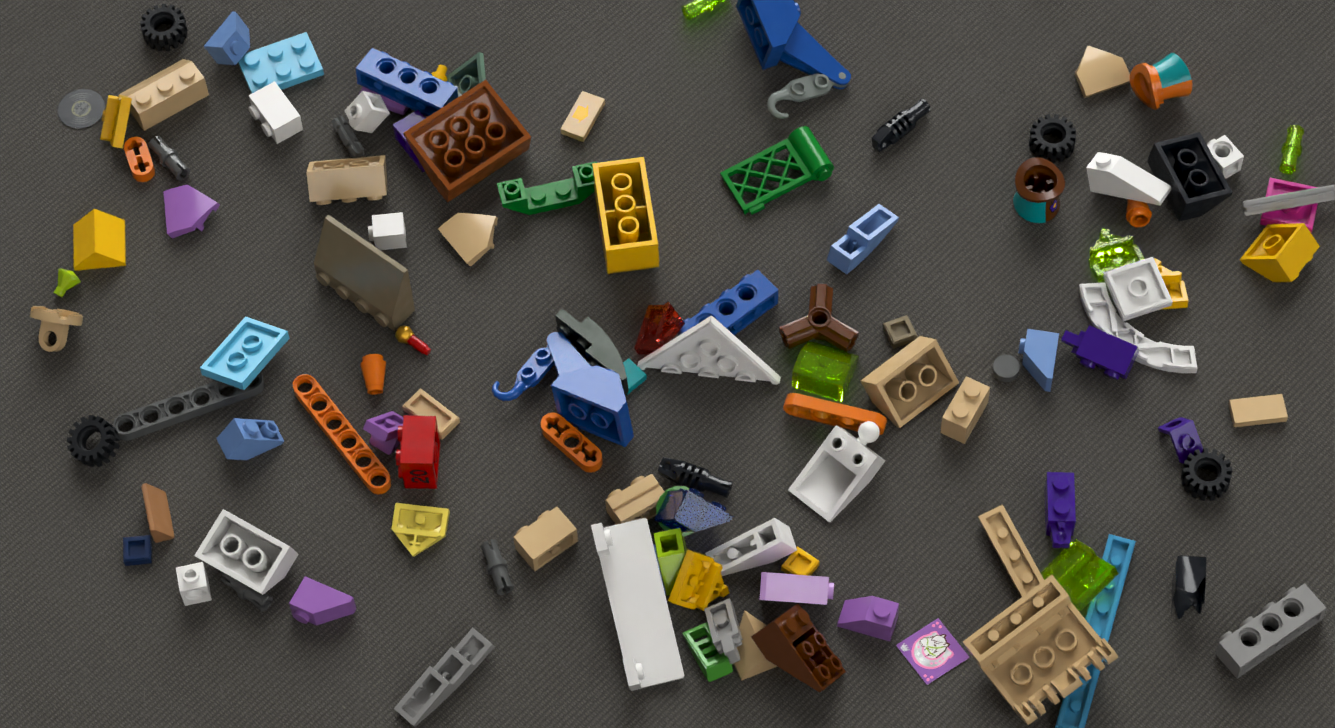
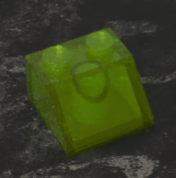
(824, 371)

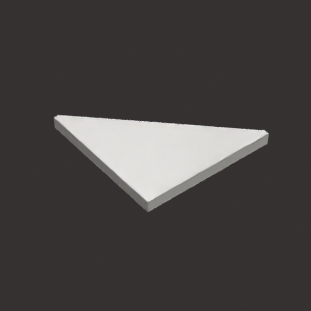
(711, 353)

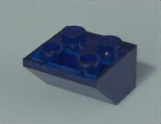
(690, 511)

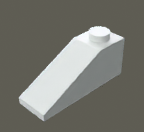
(1123, 179)
(755, 548)

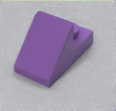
(384, 431)

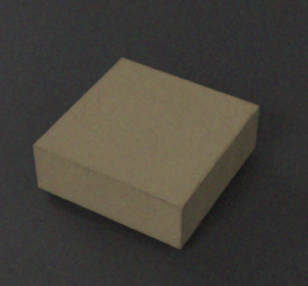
(899, 331)

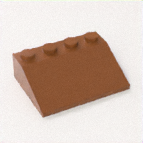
(467, 140)

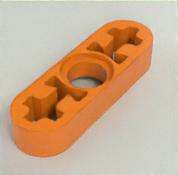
(567, 431)

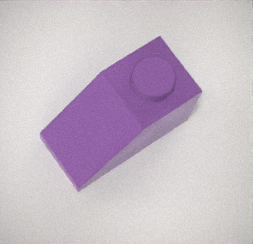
(320, 603)
(870, 616)

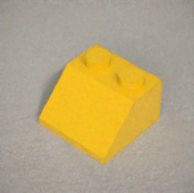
(1281, 251)

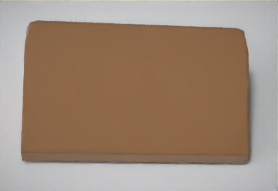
(157, 513)

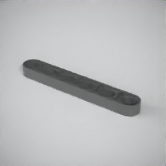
(190, 410)

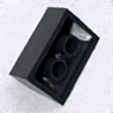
(1191, 173)

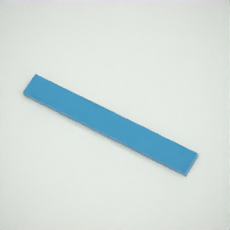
(1101, 617)

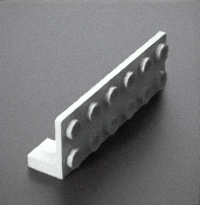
(638, 603)

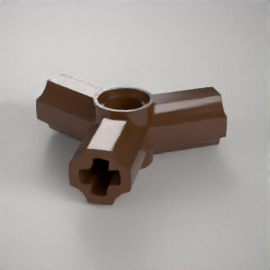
(819, 311)

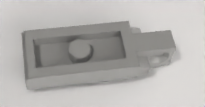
(724, 629)

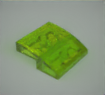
(1080, 573)

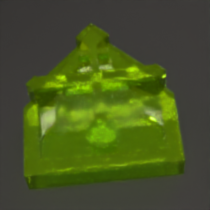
(1111, 253)

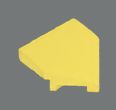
(419, 526)

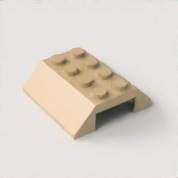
(1038, 649)

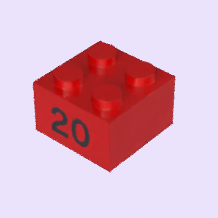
(418, 452)

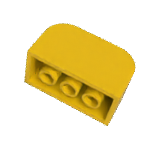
(625, 215)

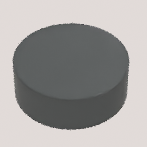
(1006, 368)

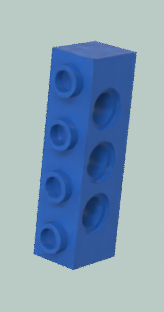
(404, 83)
(754, 286)

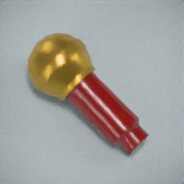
(405, 335)

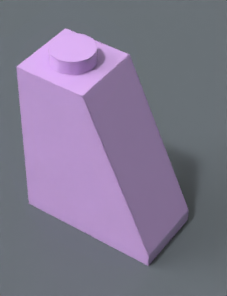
(795, 588)

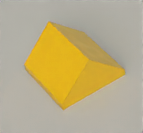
(99, 241)

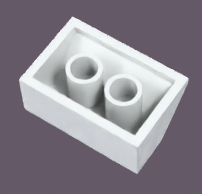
(246, 553)

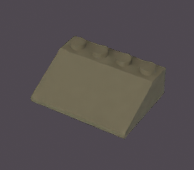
(363, 275)

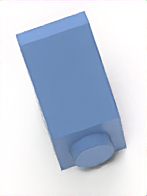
(229, 41)
(1039, 355)

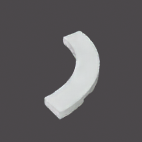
(1152, 354)

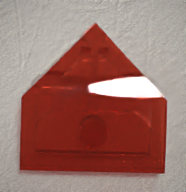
(658, 328)

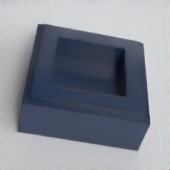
(137, 550)

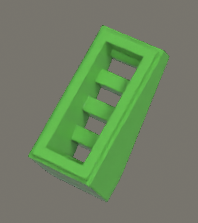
(712, 667)

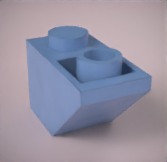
(249, 438)

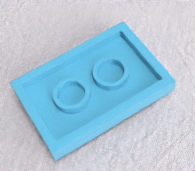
(284, 62)
(244, 353)

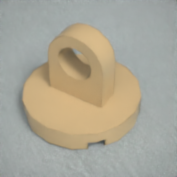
(57, 322)

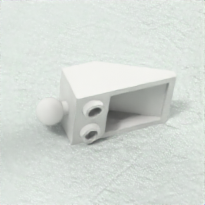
(832, 475)

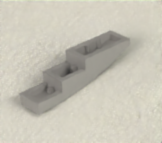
(444, 678)

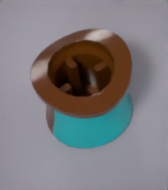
(1038, 190)

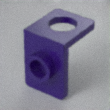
(1183, 436)

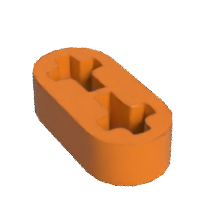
(134, 161)

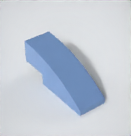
(861, 238)

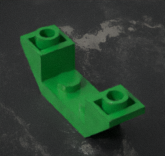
(549, 195)

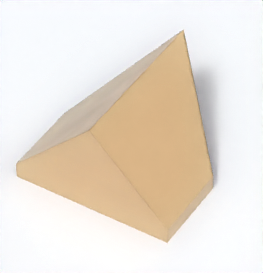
(751, 657)

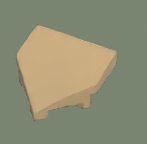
(1100, 72)
(470, 235)

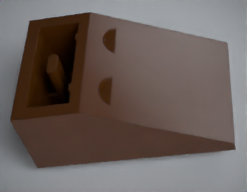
(799, 649)

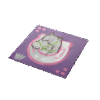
(932, 651)

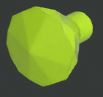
(66, 280)

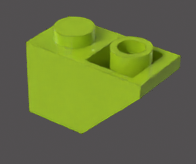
(670, 553)

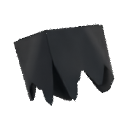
(1189, 583)

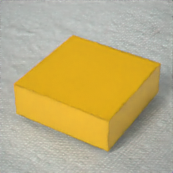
(800, 563)

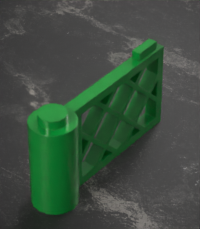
(808, 158)

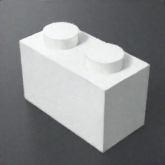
(275, 113)

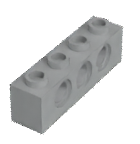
(1241, 658)

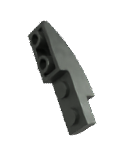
(593, 342)

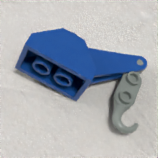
(779, 36)

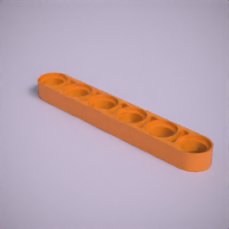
(338, 435)

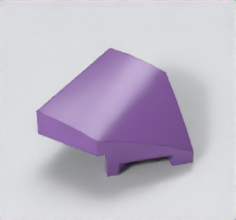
(186, 210)

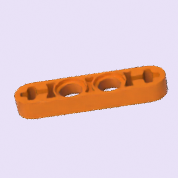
(831, 412)

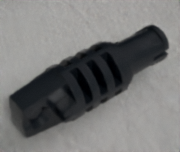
(899, 125)
(693, 476)

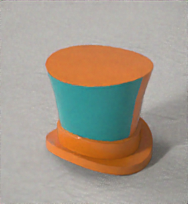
(1161, 81)

